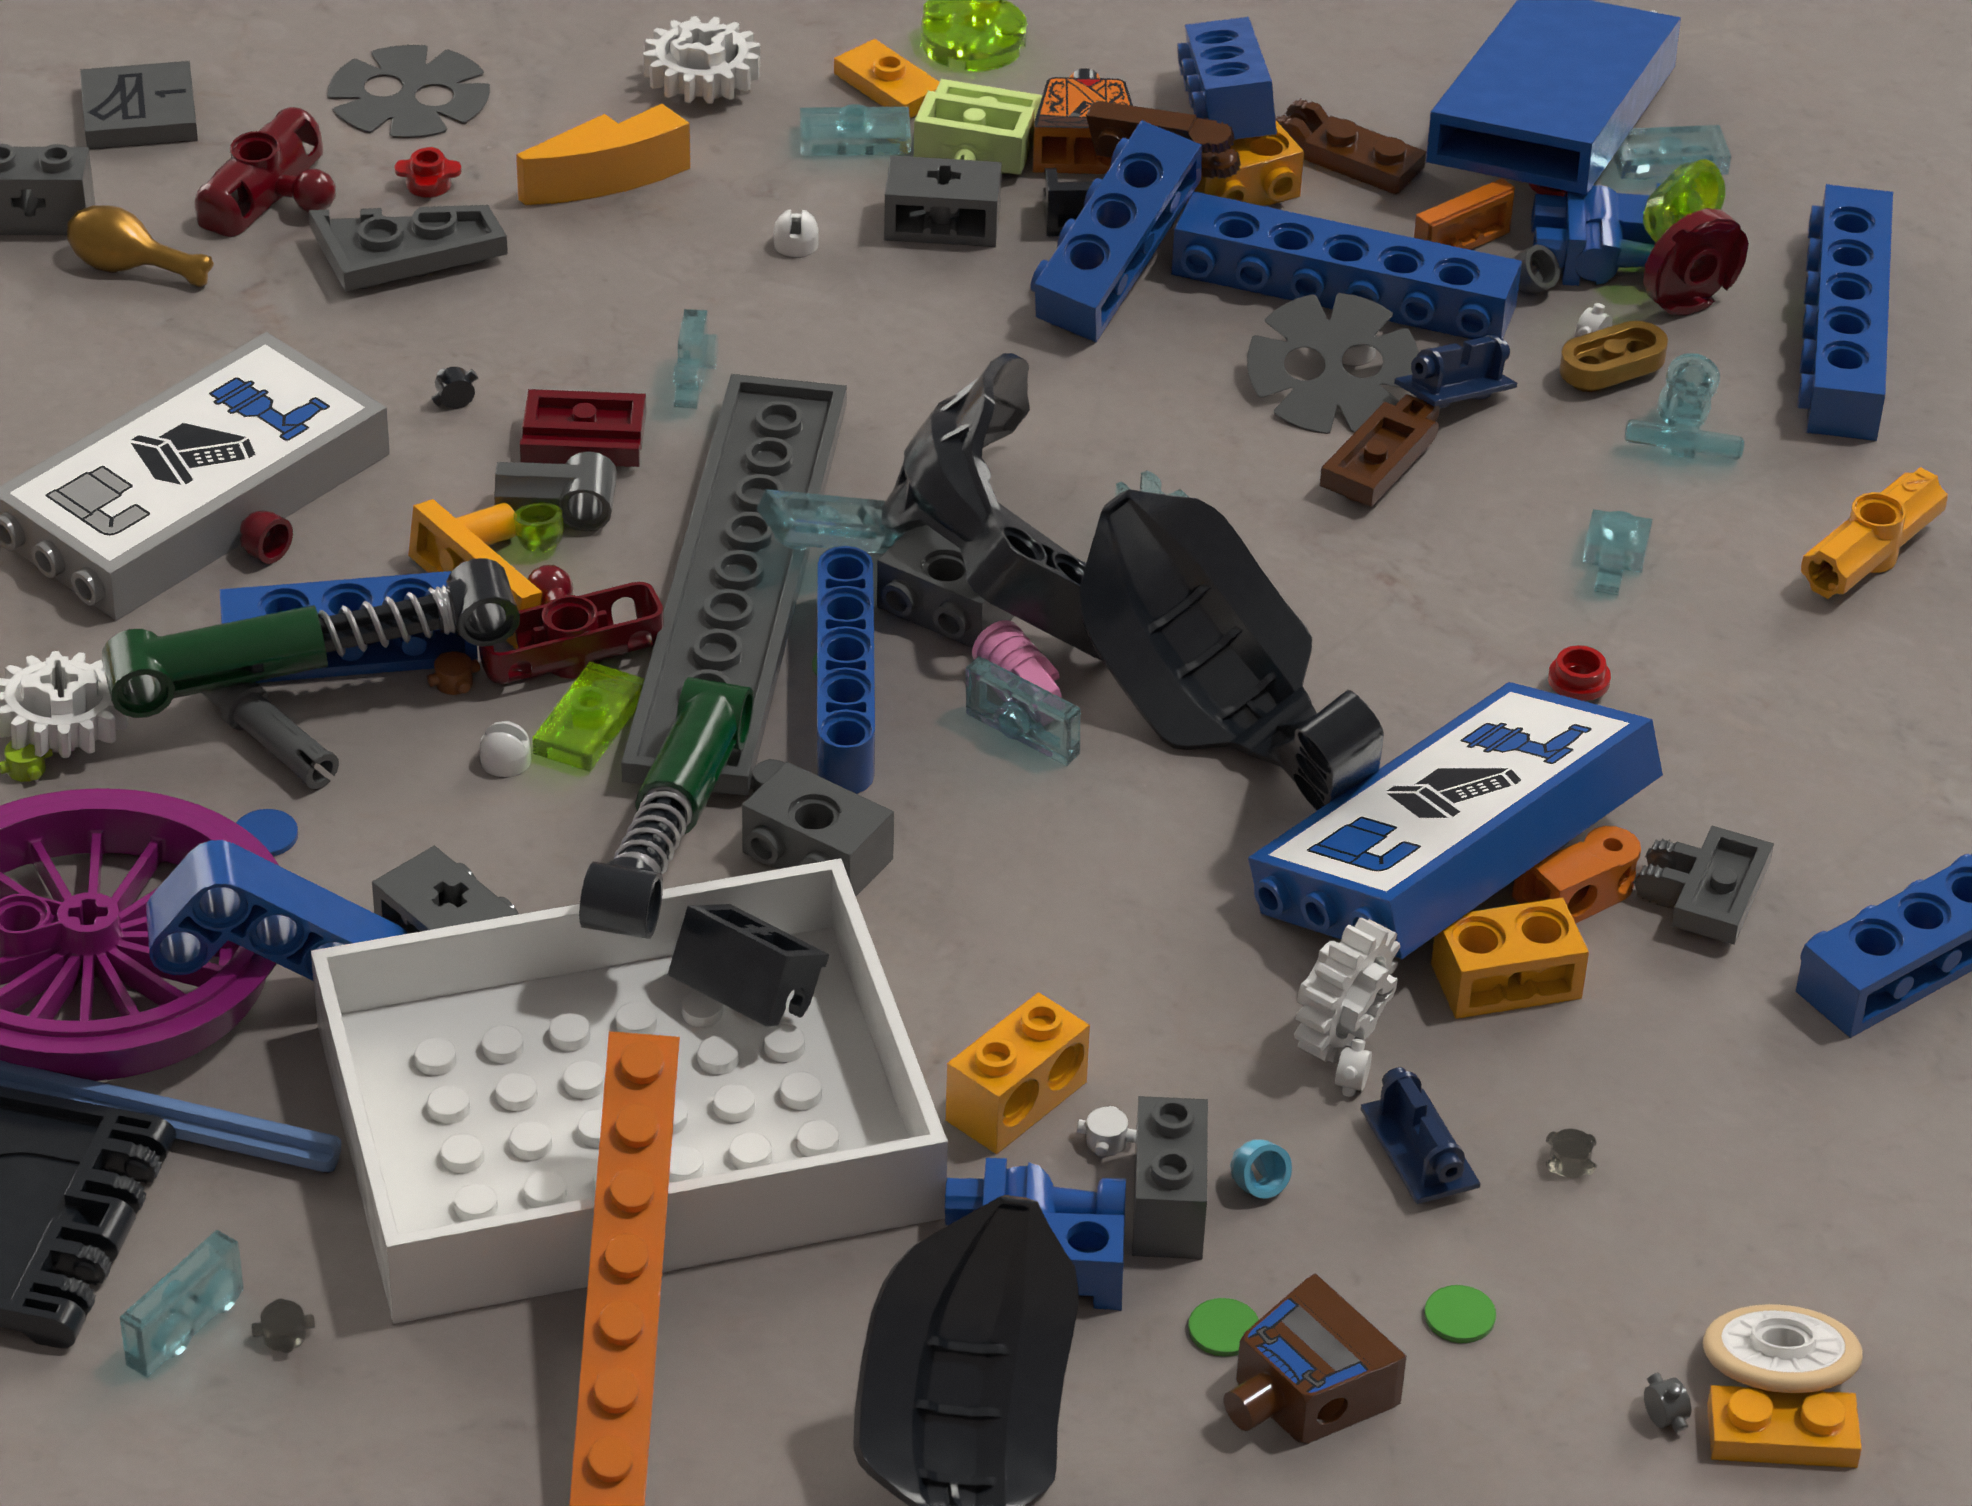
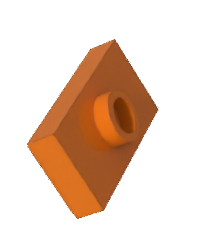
(1469, 218)

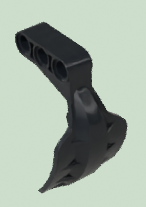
(950, 491)
(1214, 645)
(969, 1362)

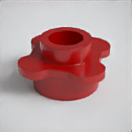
(428, 172)

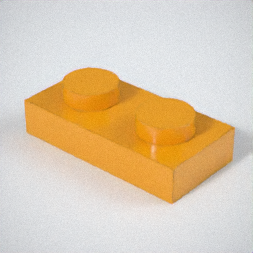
(1783, 1427)

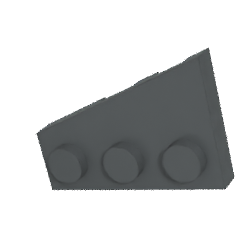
(394, 248)

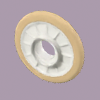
(1782, 1348)

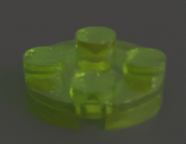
(973, 31)

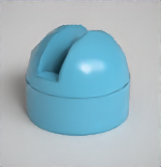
(1269, 1160)

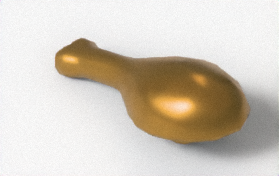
(118, 241)

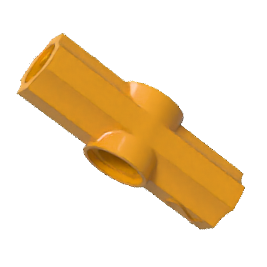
(1874, 533)

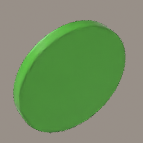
(1460, 1313)
(1220, 1324)

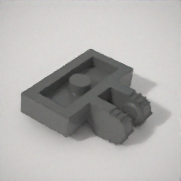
(1706, 884)

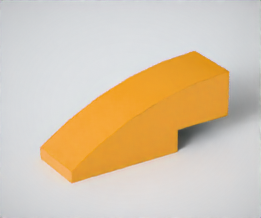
(604, 157)

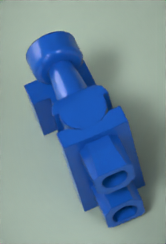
(1592, 232)
(1084, 1221)

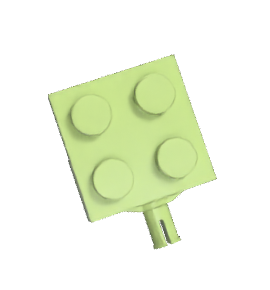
(976, 124)

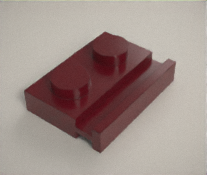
(574, 422)

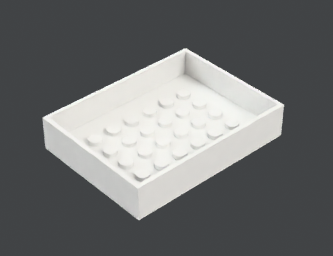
(480, 1081)

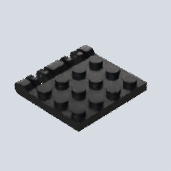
(64, 1207)

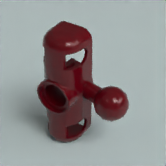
(264, 170)
(573, 629)

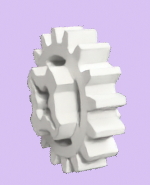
(701, 59)
(58, 705)
(1347, 989)

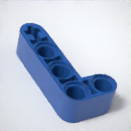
(243, 898)

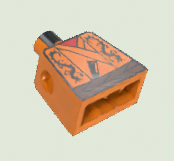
(1061, 124)

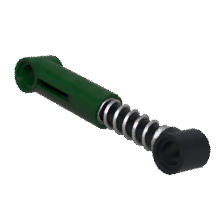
(152, 670)
(629, 889)

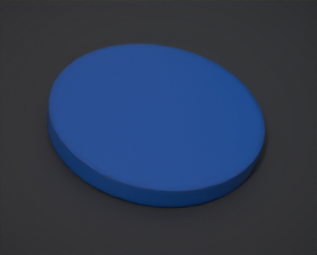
(272, 828)

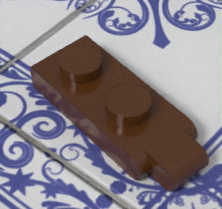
(1381, 450)

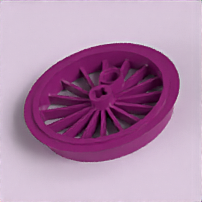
(107, 938)

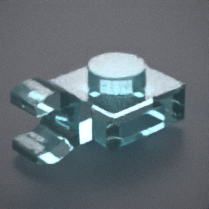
(1616, 544)

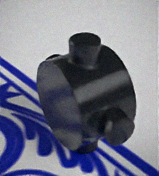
(454, 387)

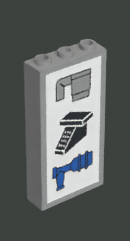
(184, 469)

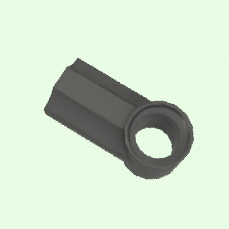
(579, 487)

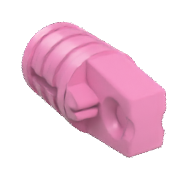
(1012, 650)

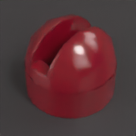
(266, 536)

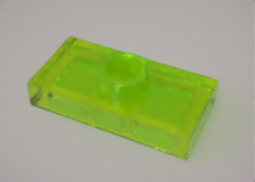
(588, 716)

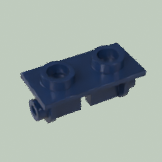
(1459, 372)
(1418, 1139)

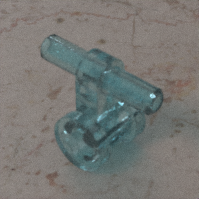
(1685, 407)

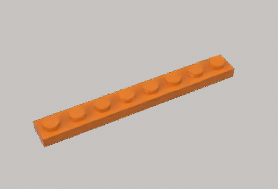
(625, 1272)

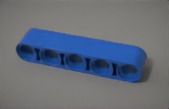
(845, 668)

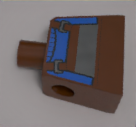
(1314, 1367)

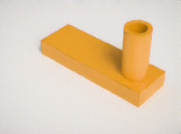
(444, 542)

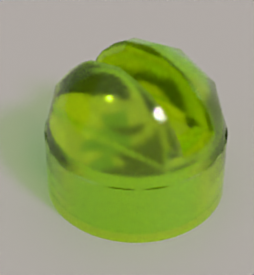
(539, 526)

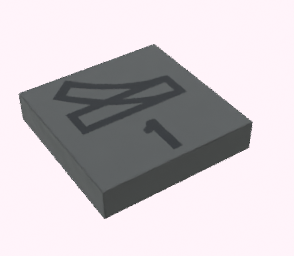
(138, 105)

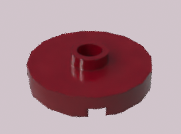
(1695, 261)

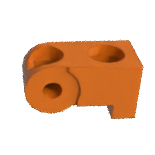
(1586, 874)

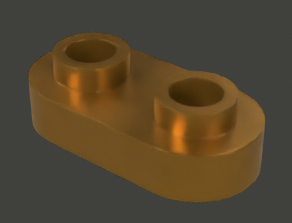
(1613, 355)

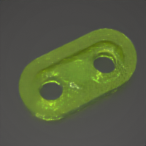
(1685, 191)

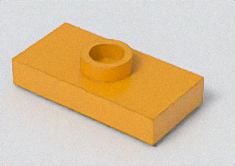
(885, 76)

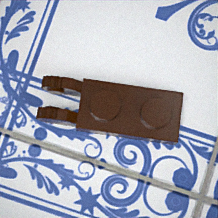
(1114, 121)
(1351, 148)

